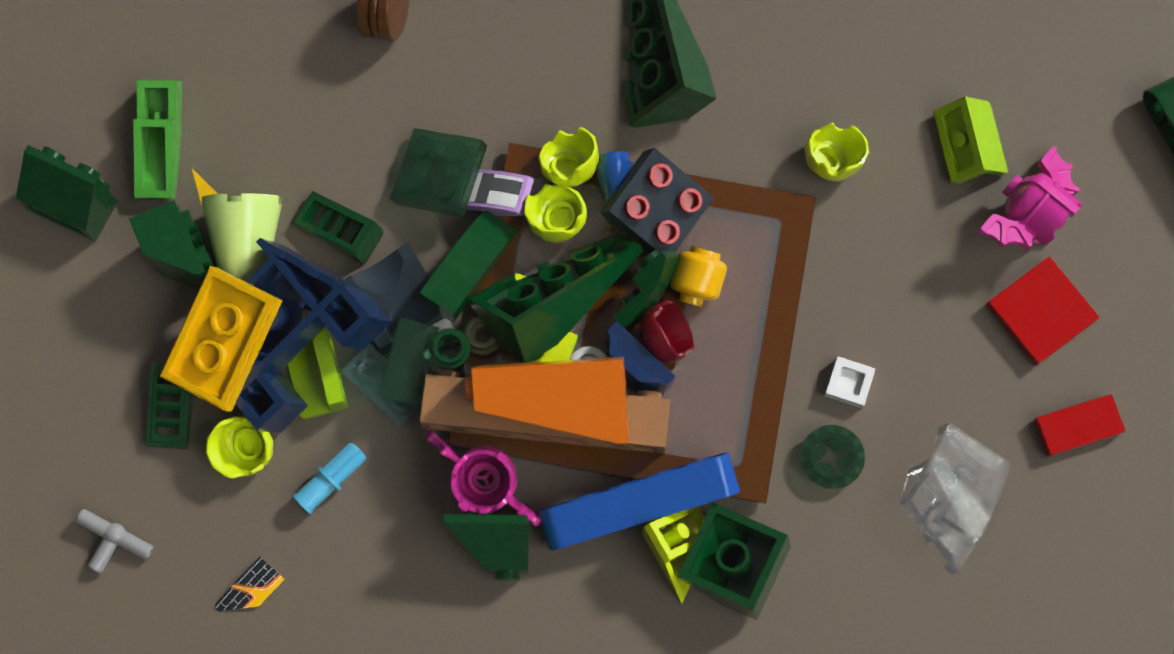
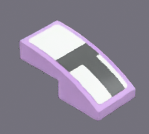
(500, 193)

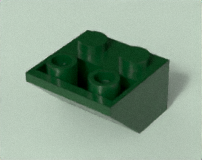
(64, 192)
(172, 243)

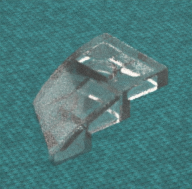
(954, 493)

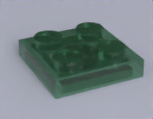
(438, 172)

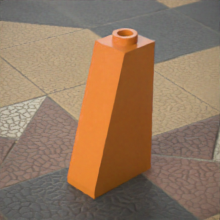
(563, 395)

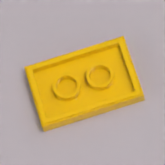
(221, 338)

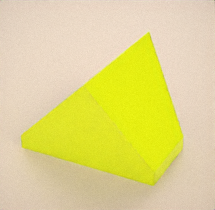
(671, 541)

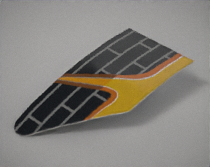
(251, 587)

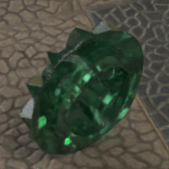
(840, 440)

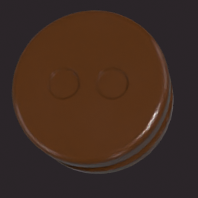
(382, 18)

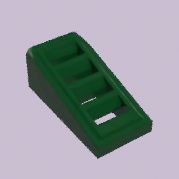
(358, 241)
(155, 405)

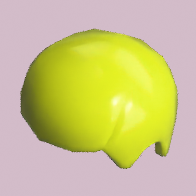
(836, 152)
(569, 158)
(555, 213)
(238, 448)

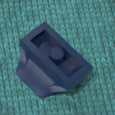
(641, 368)

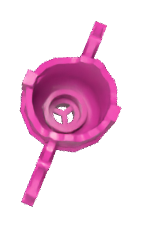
(1035, 205)
(465, 478)

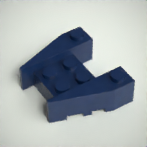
(309, 303)

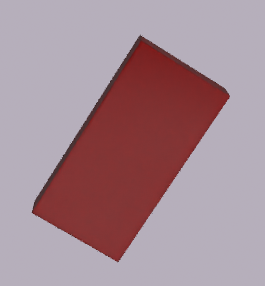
(1079, 425)

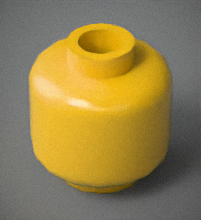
(698, 276)

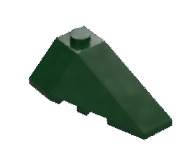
(666, 65)
(544, 307)

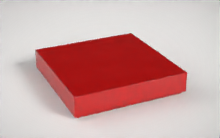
(1042, 310)

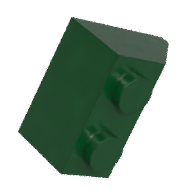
(735, 560)

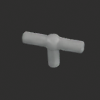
(113, 535)

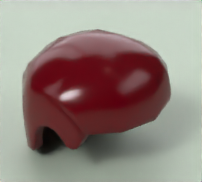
(666, 332)

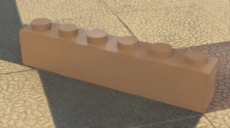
(448, 410)

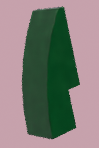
(467, 265)

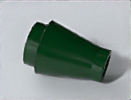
(448, 340)

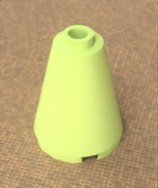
(236, 225)

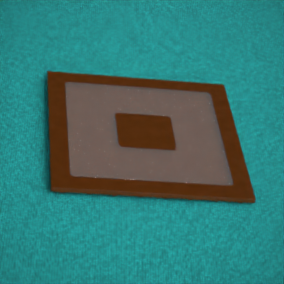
(736, 377)

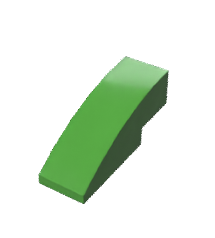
(157, 138)

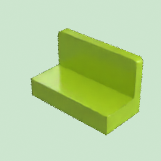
(970, 139)
(318, 377)

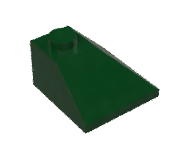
(494, 542)

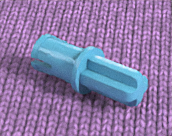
(330, 477)

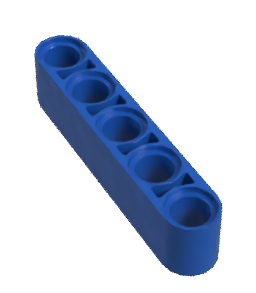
(639, 501)

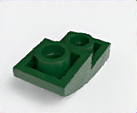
(653, 280)

